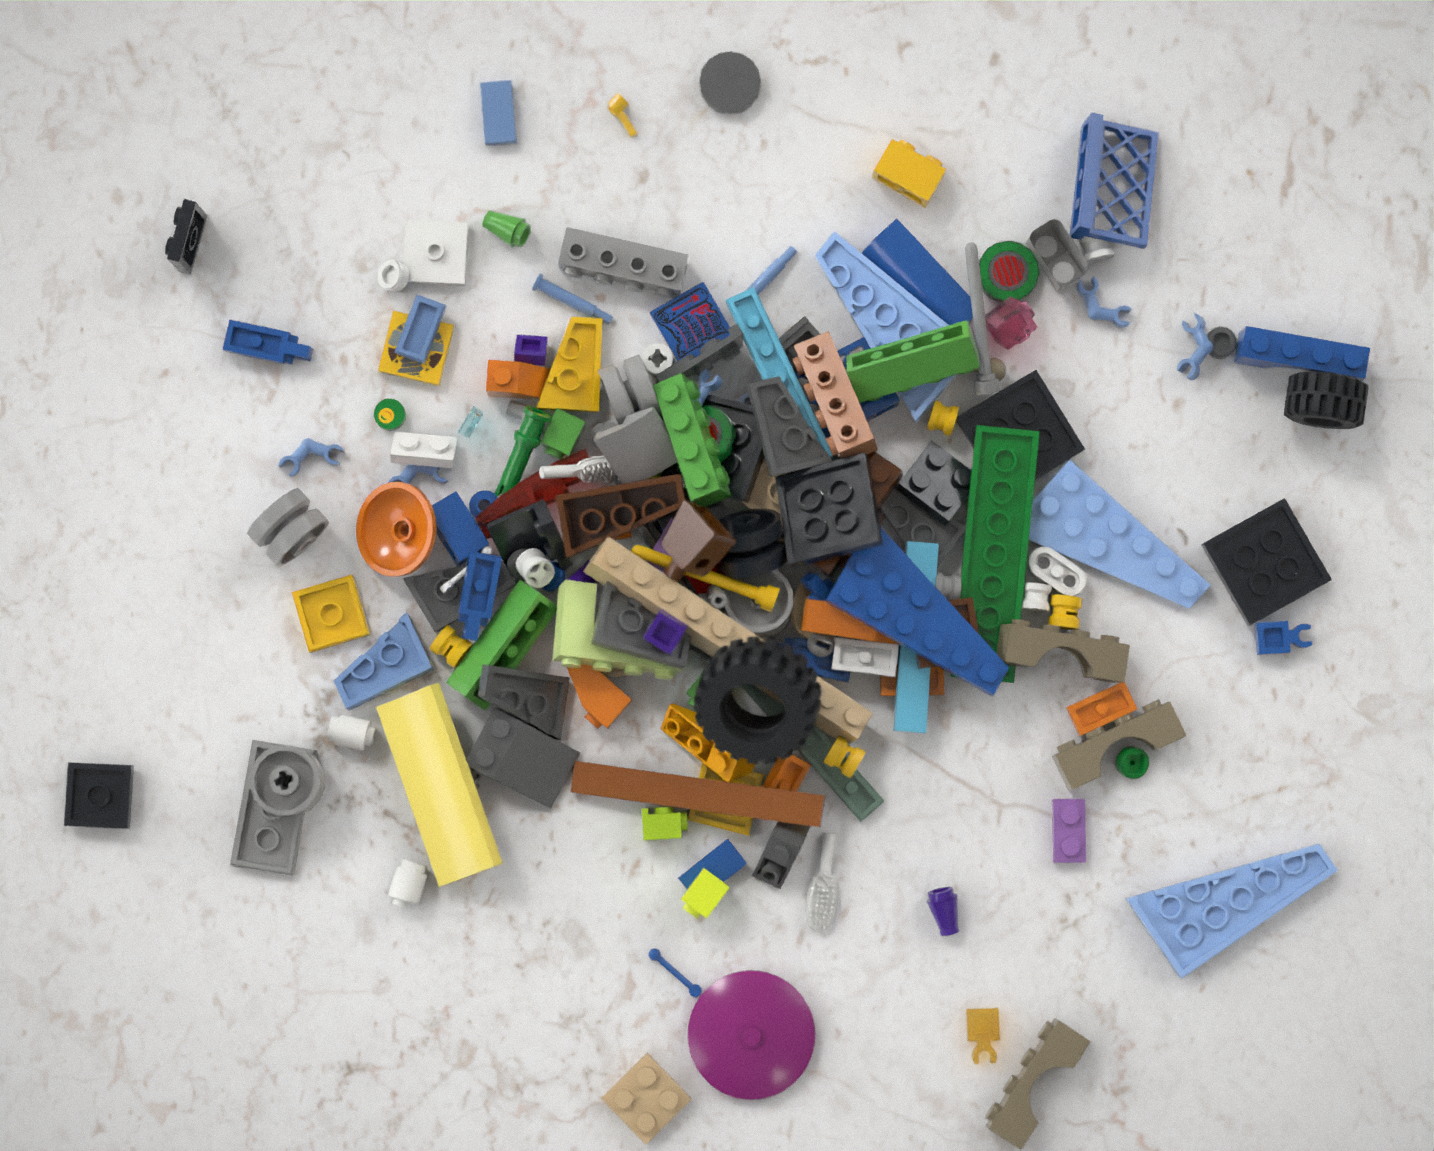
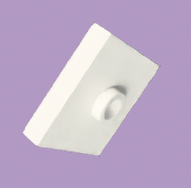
(436, 252)

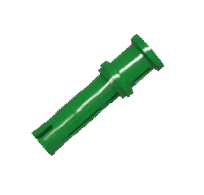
(526, 440)

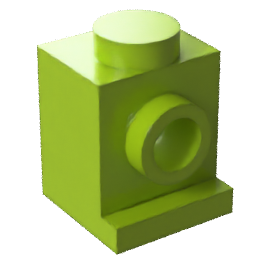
(663, 824)

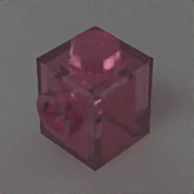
(1011, 322)

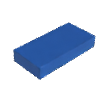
(721, 862)

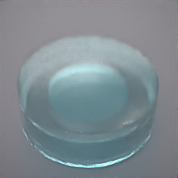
(471, 422)

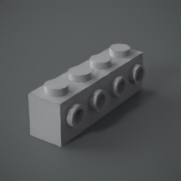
(623, 262)

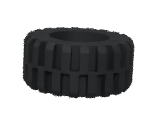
(745, 733)

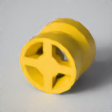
(942, 418)

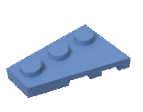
(385, 666)

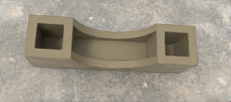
(1099, 658)
(1082, 761)
(1057, 1048)

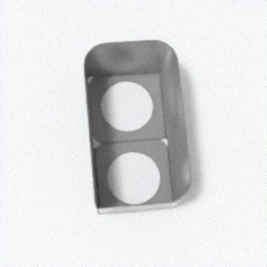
(1065, 243)

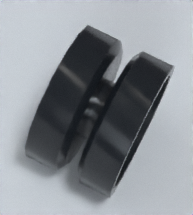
(758, 543)

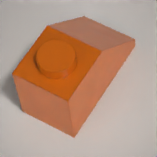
(515, 379)

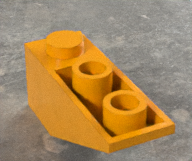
(682, 727)

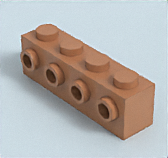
(835, 397)

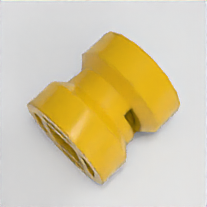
(1065, 611)
(445, 641)
(838, 752)

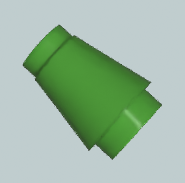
(508, 228)

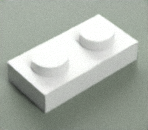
(423, 450)
(865, 657)

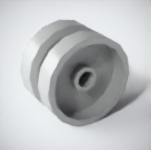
(631, 393)
(288, 527)
(757, 620)
(268, 780)

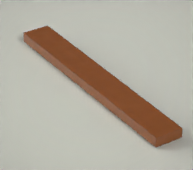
(698, 794)

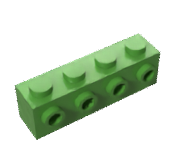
(913, 361)
(692, 440)
(504, 639)

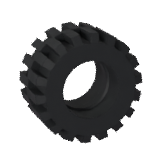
(1326, 400)

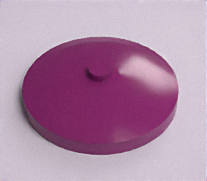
(751, 1034)

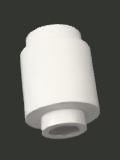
(351, 732)
(408, 884)

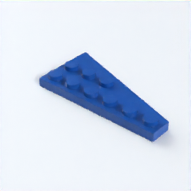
(900, 602)

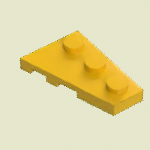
(574, 375)

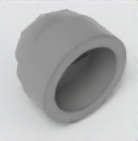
(819, 651)

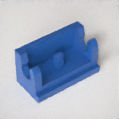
(457, 529)

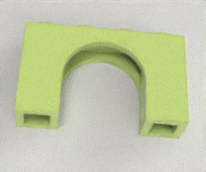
(575, 632)

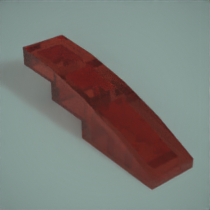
(530, 491)

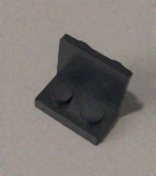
(529, 529)

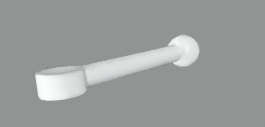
(449, 584)

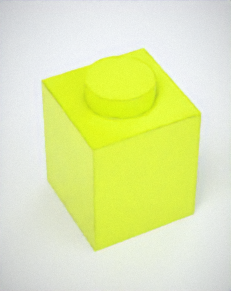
(704, 894)

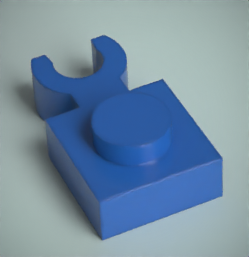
(1276, 637)

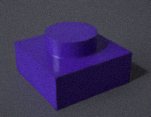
(531, 349)
(665, 631)

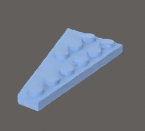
(881, 309)
(1093, 528)
(1215, 910)

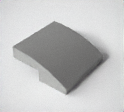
(637, 446)

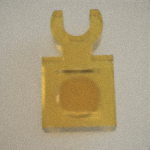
(983, 1027)

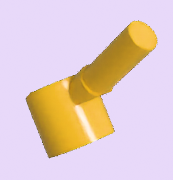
(616, 107)

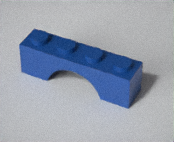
(1279, 349)

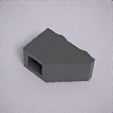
(780, 853)

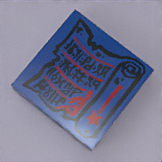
(690, 321)

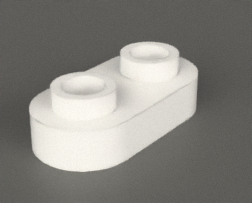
(1056, 571)

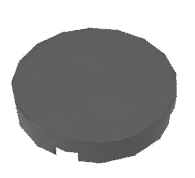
(730, 82)

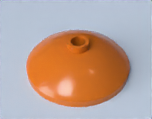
(384, 529)

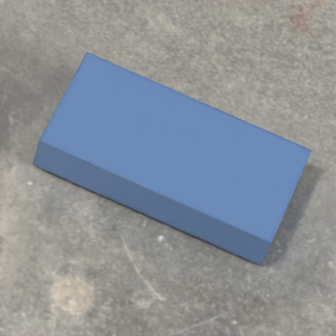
(498, 112)
(420, 329)

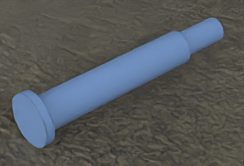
(772, 271)
(570, 299)

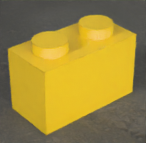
(909, 172)

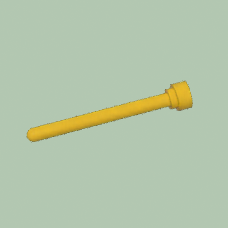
(763, 596)

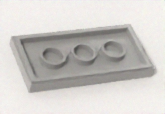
(262, 838)

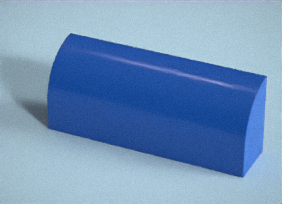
(919, 273)

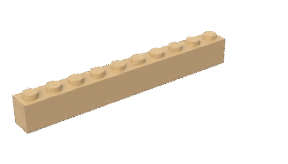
(709, 627)

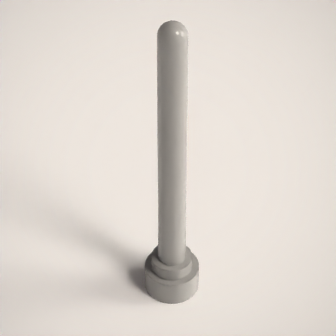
(986, 380)

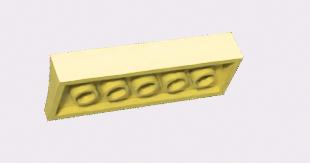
(439, 785)

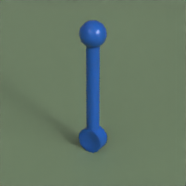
(694, 989)

